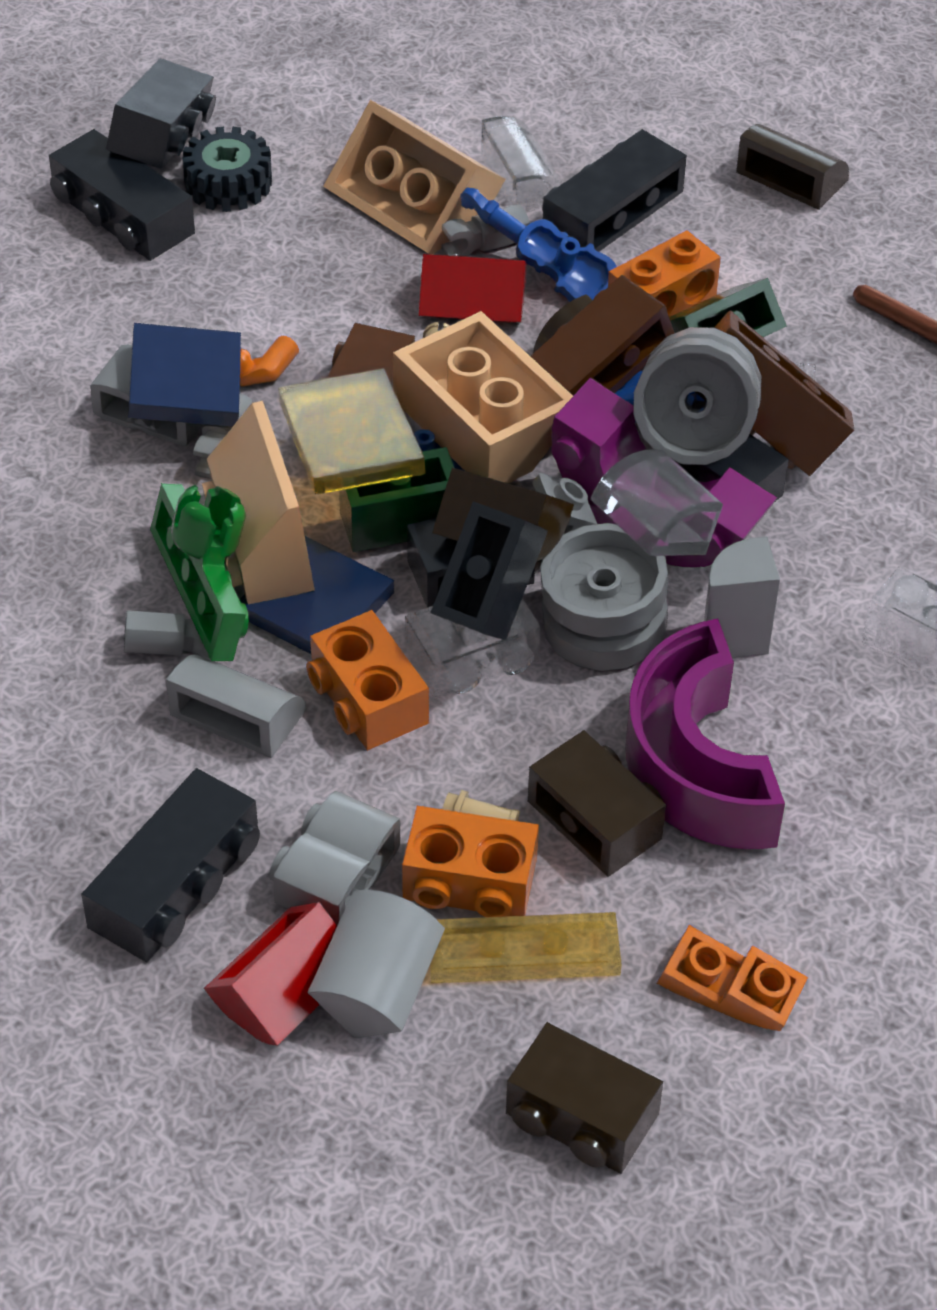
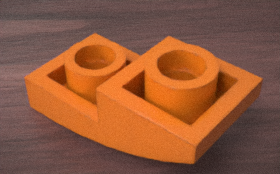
(743, 987)

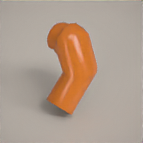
(270, 365)

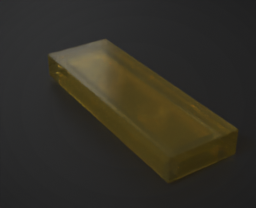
(527, 948)

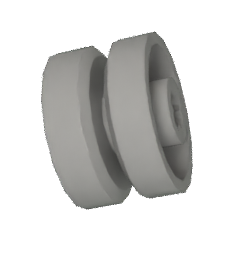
(705, 363)
(603, 598)

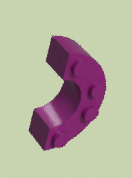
(600, 430)
(705, 788)

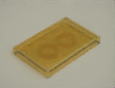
(351, 431)

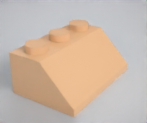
(407, 177)
(480, 397)
(272, 546)

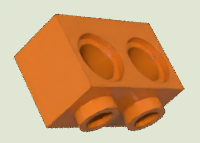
(674, 272)
(368, 680)
(470, 854)

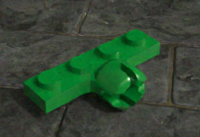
(194, 547)

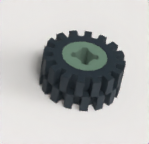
(227, 168)

